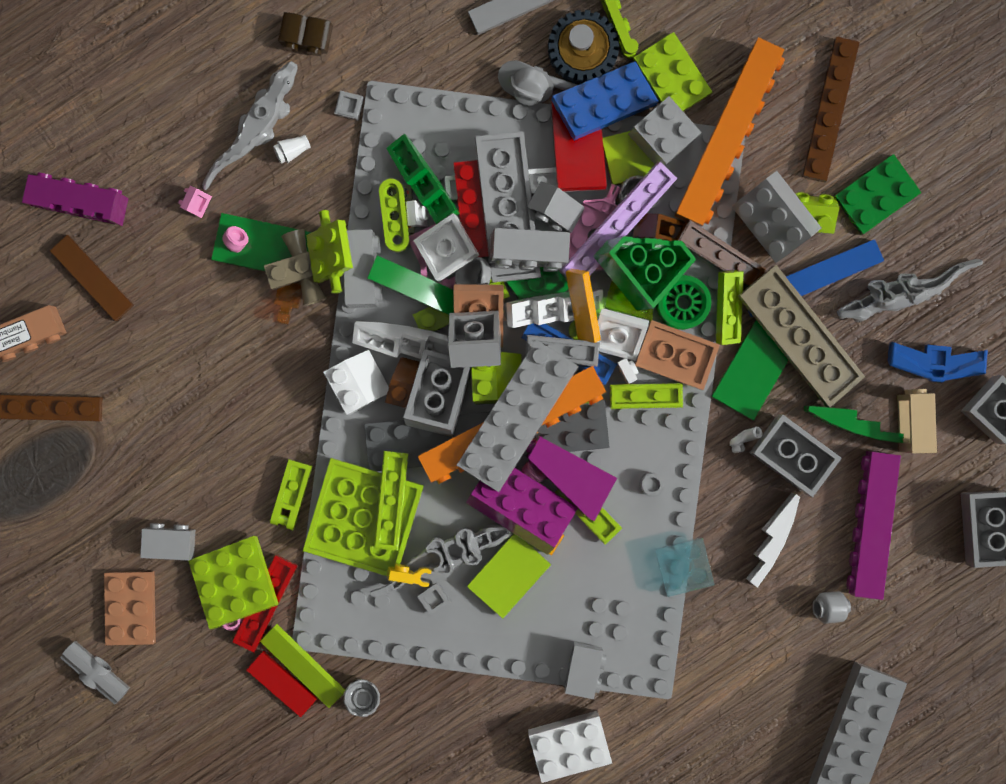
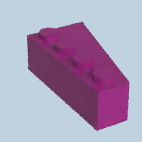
(75, 199)

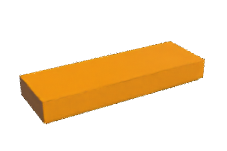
(583, 305)

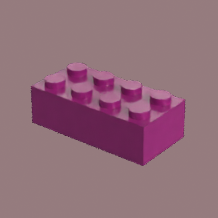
(525, 509)

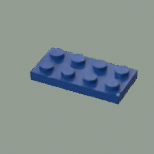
(604, 100)

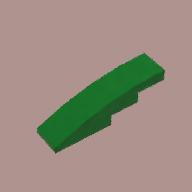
(421, 179)
(412, 285)
(847, 421)

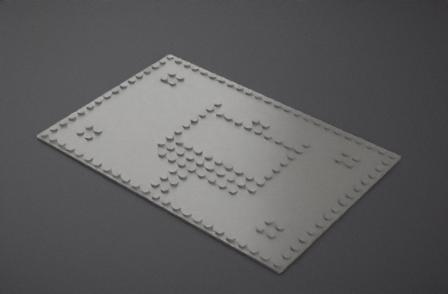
(592, 590)

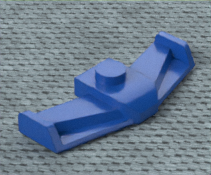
(936, 362)

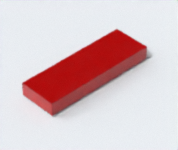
(282, 684)

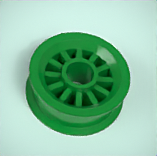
(705, 301)

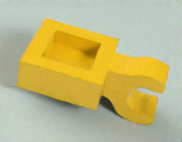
(402, 574)

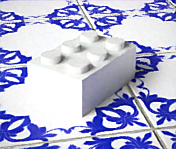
(569, 746)

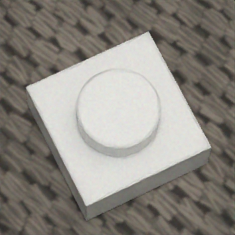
(416, 214)
(628, 370)

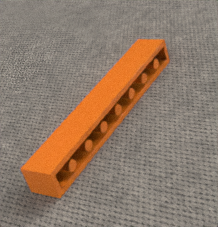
(729, 132)
(444, 458)

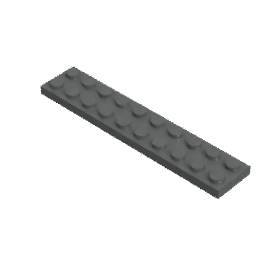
(573, 433)

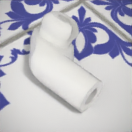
(745, 436)

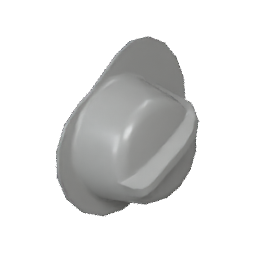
(525, 82)

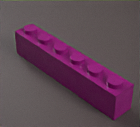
(874, 525)

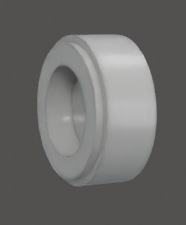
(581, 37)
(652, 484)

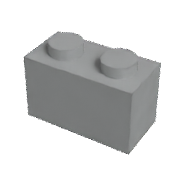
(555, 207)
(168, 543)
(584, 670)

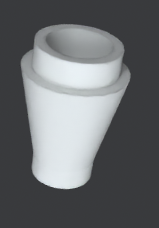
(289, 149)

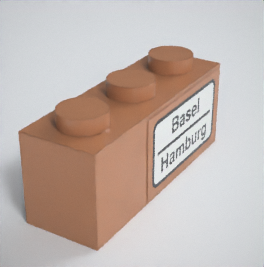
(29, 331)

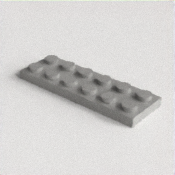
(505, 192)
(517, 416)

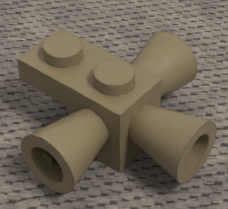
(295, 269)

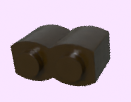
(305, 33)

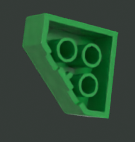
(644, 267)

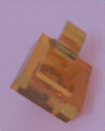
(288, 298)

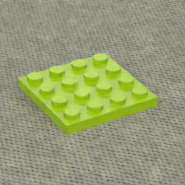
(347, 518)

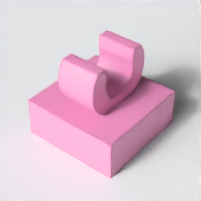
(195, 201)

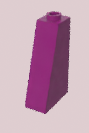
(576, 478)

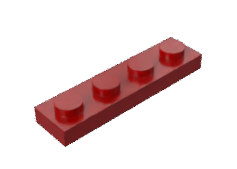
(471, 204)
(255, 625)

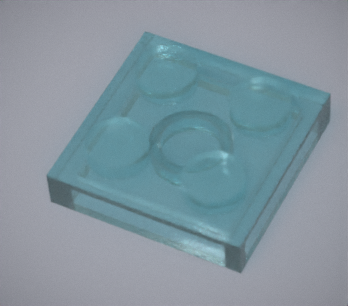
(684, 567)

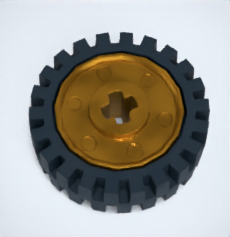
(583, 65)

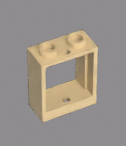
(917, 421)

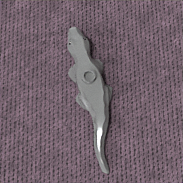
(257, 124)
(902, 293)
(445, 554)

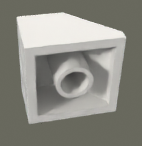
(357, 382)

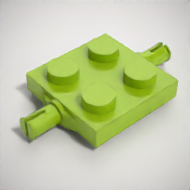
(329, 251)

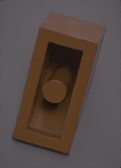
(658, 227)
(402, 382)

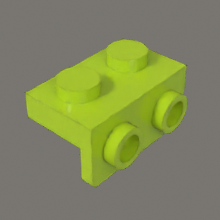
(823, 209)

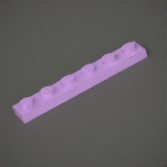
(623, 217)

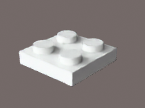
(446, 247)
(621, 334)

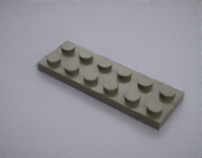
(801, 336)

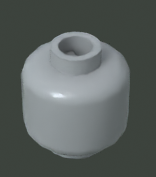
(831, 607)

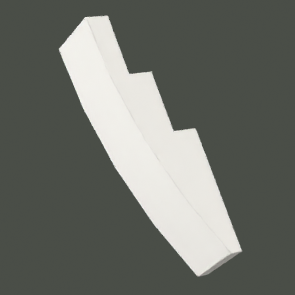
(546, 309)
(398, 339)
(778, 531)

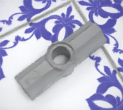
(95, 672)

